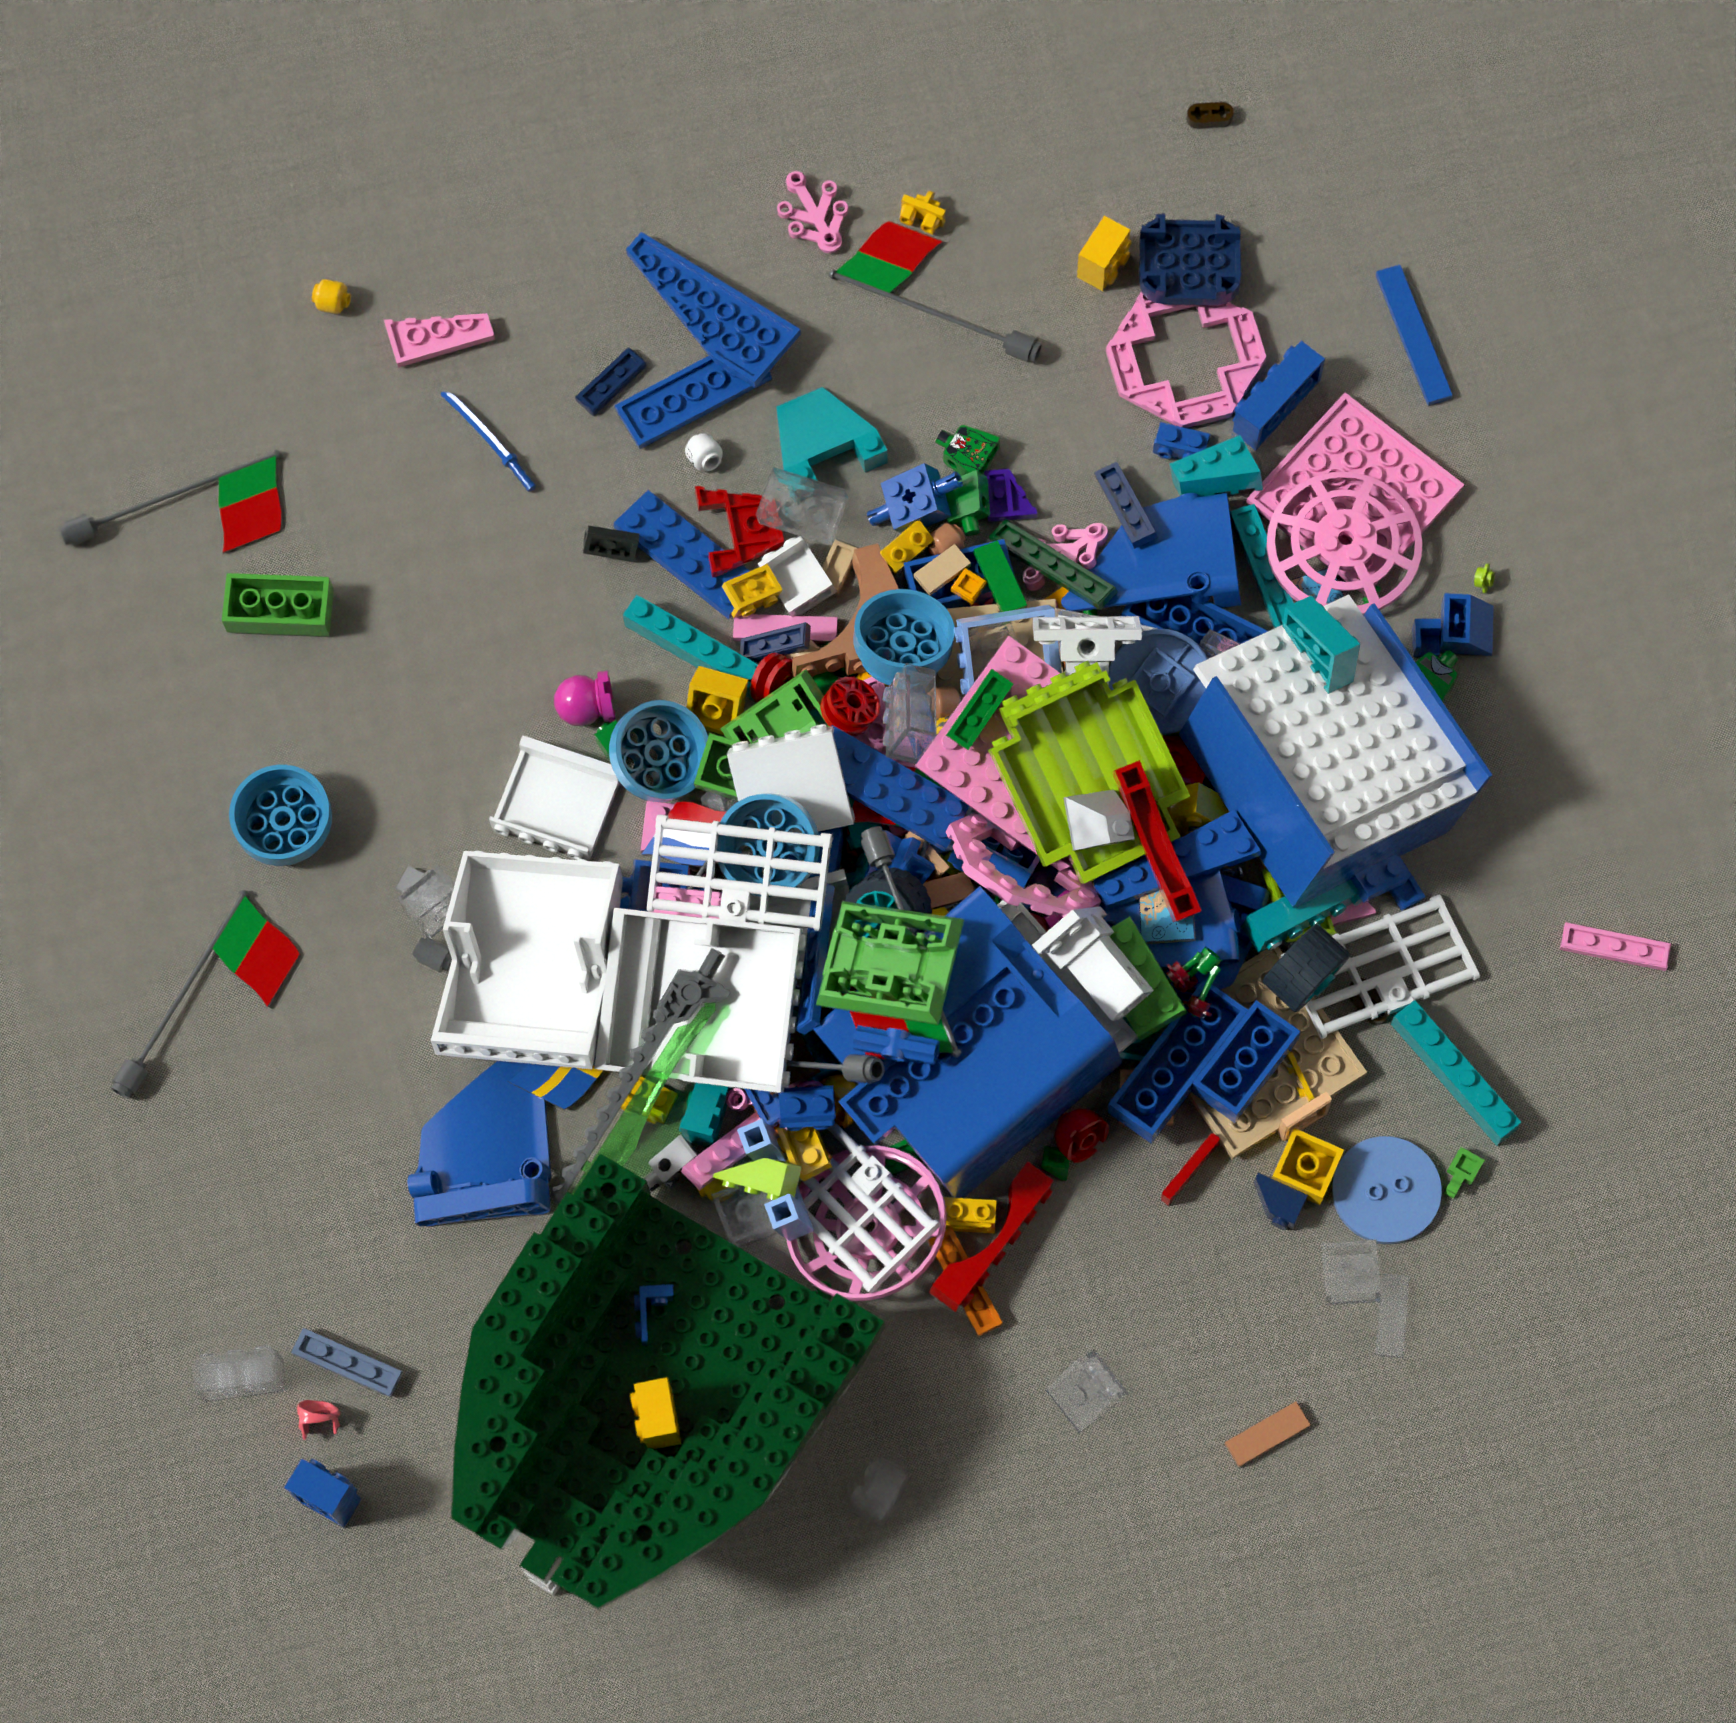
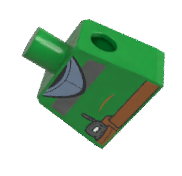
(1439, 672)

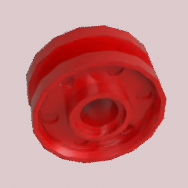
(770, 675)
(850, 705)

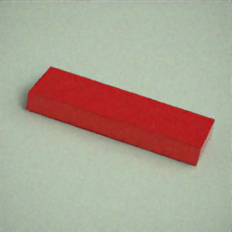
(1190, 1169)

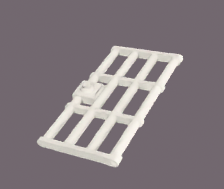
(737, 894)
(1390, 985)
(863, 1185)

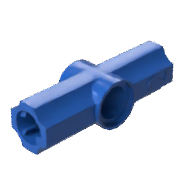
(896, 1044)

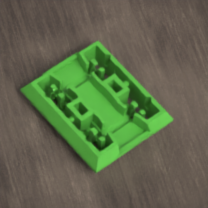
(777, 712)
(890, 964)

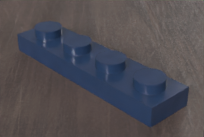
(1125, 505)

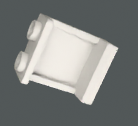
(799, 576)

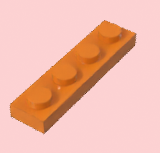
(980, 1309)

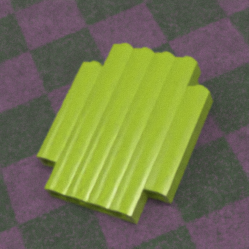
(1068, 745)

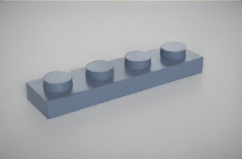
(347, 1362)

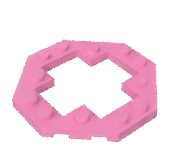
(1158, 397)
(968, 847)

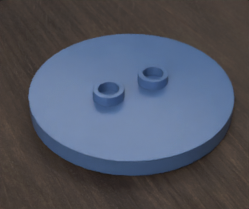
(1164, 673)
(1386, 1190)

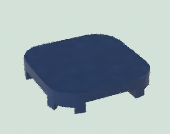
(1190, 261)

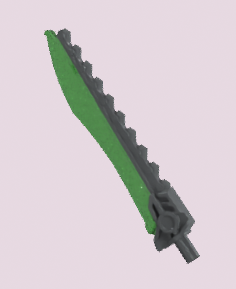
(677, 1005)

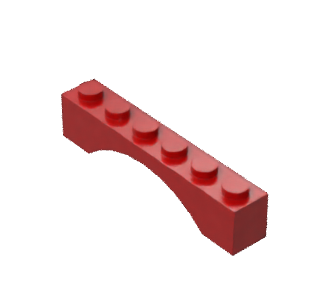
(1155, 841)
(960, 1278)

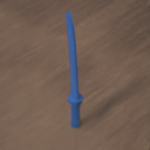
(508, 459)

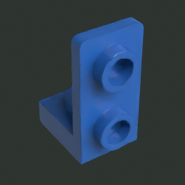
(658, 1296)

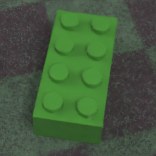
(277, 604)
(714, 769)
(1163, 1003)

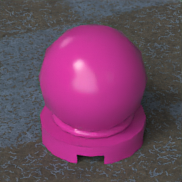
(583, 700)

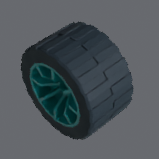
(876, 891)
(1306, 968)

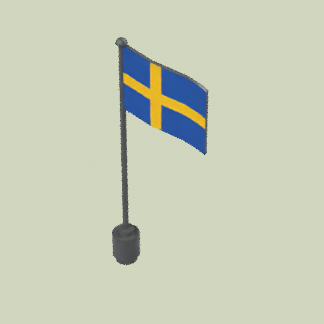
(552, 1083)

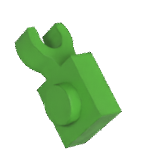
(1464, 1169)

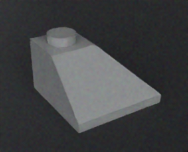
(1097, 820)

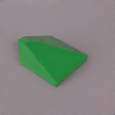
(1055, 1163)

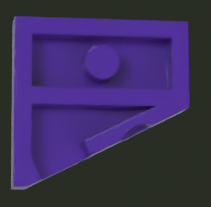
(1007, 498)

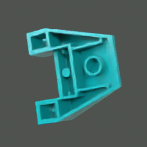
(823, 427)

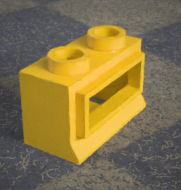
(970, 1215)

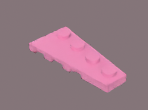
(429, 338)

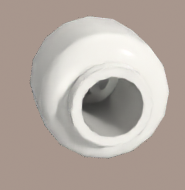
(704, 452)

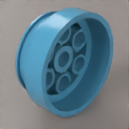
(902, 629)
(676, 725)
(279, 784)
(760, 809)

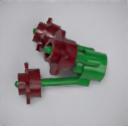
(1185, 980)

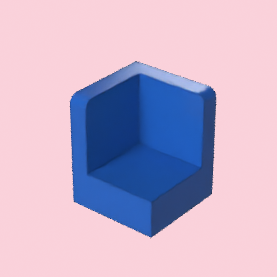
(1426, 636)

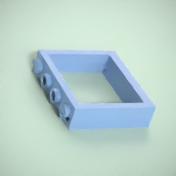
(961, 636)

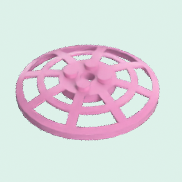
(1344, 556)
(879, 1233)

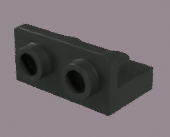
(610, 543)

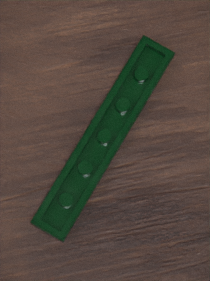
(1054, 565)

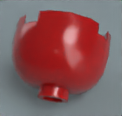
(1079, 1133)

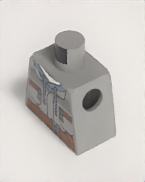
(676, 1155)

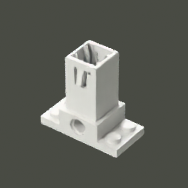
(1075, 630)
(1085, 948)

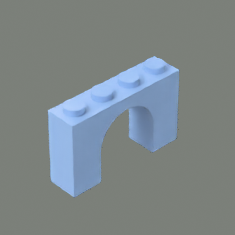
(786, 1213)

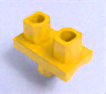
(923, 208)

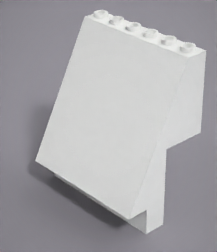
(527, 959)
(751, 1029)

